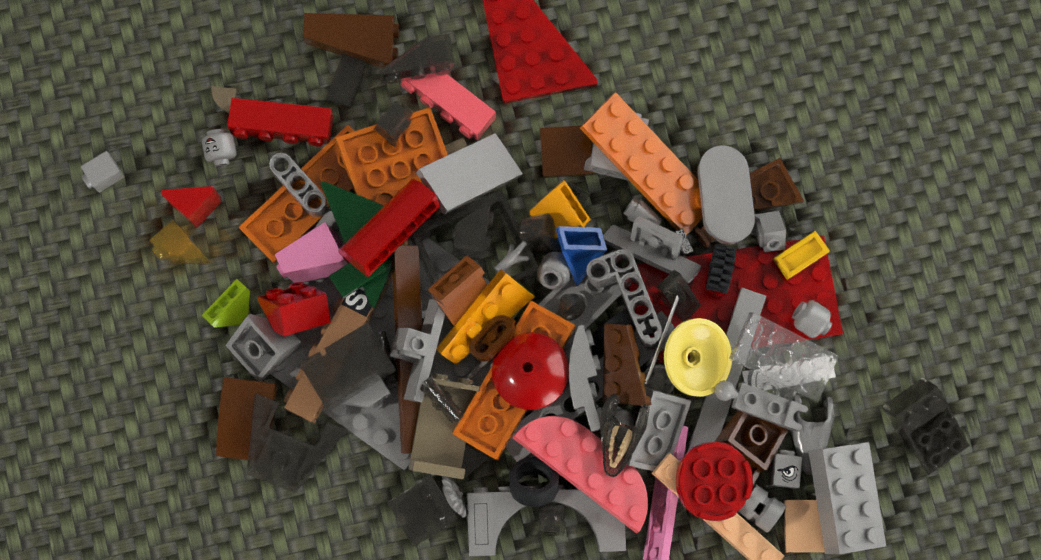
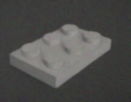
(662, 431)

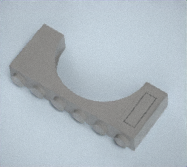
(492, 510)

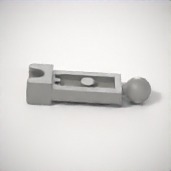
(761, 404)

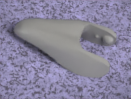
(813, 434)

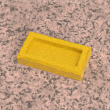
(801, 255)

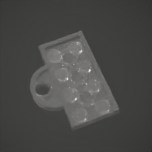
(782, 359)

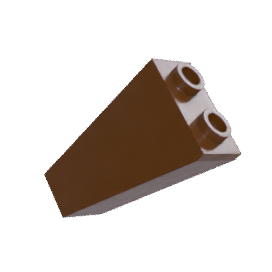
(355, 35)

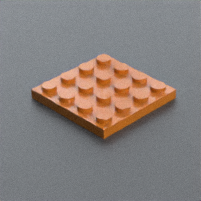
(379, 168)

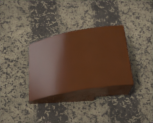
(236, 415)
(754, 439)

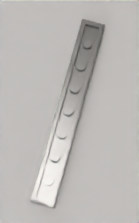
(713, 410)

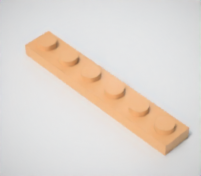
(733, 530)

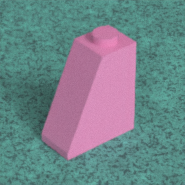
(312, 256)

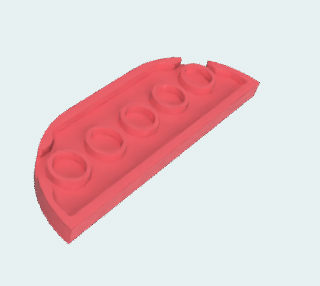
(579, 459)

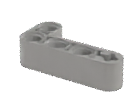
(632, 299)

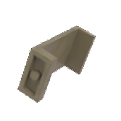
(434, 445)

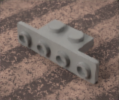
(653, 246)

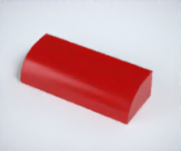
(390, 227)

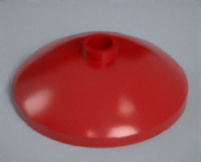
(534, 388)

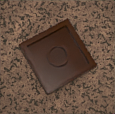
(564, 151)

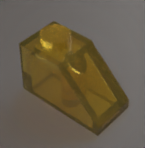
(176, 246)

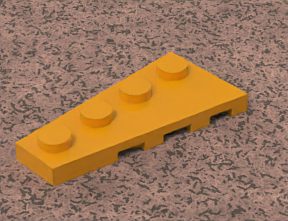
(499, 297)

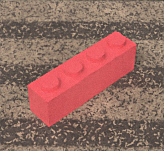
(453, 102)

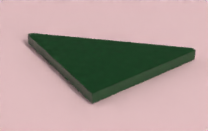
(351, 215)

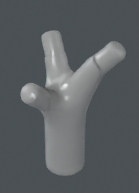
(512, 257)

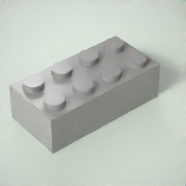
(847, 498)

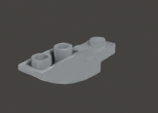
(581, 368)

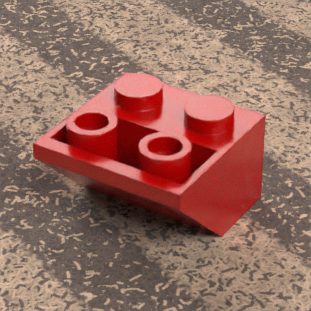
(295, 308)

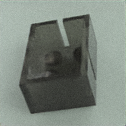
(347, 367)

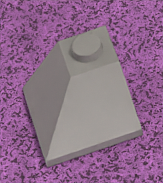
(260, 347)

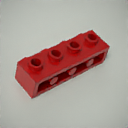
(280, 121)

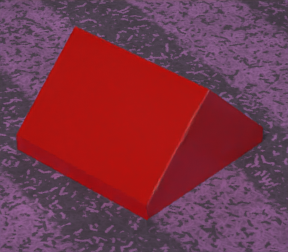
(193, 203)

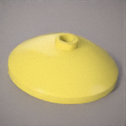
(708, 355)

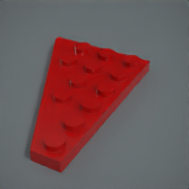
(532, 53)

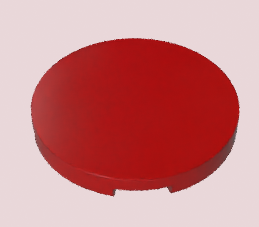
(714, 481)

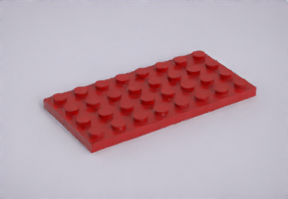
(757, 273)

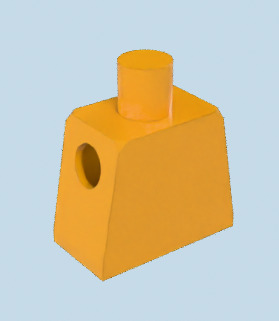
(563, 208)

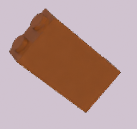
(459, 290)

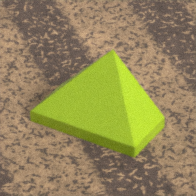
(230, 307)

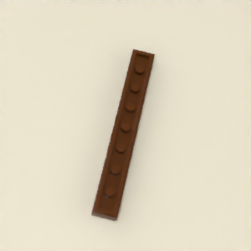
(407, 315)

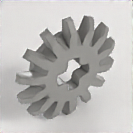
(454, 496)

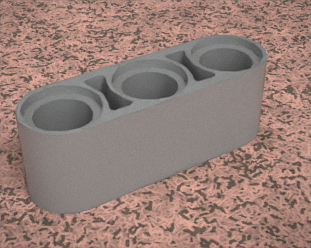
(290, 176)

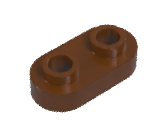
(491, 338)

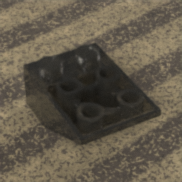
(926, 424)

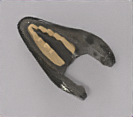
(617, 438)

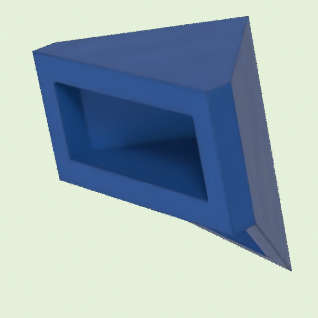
(580, 247)

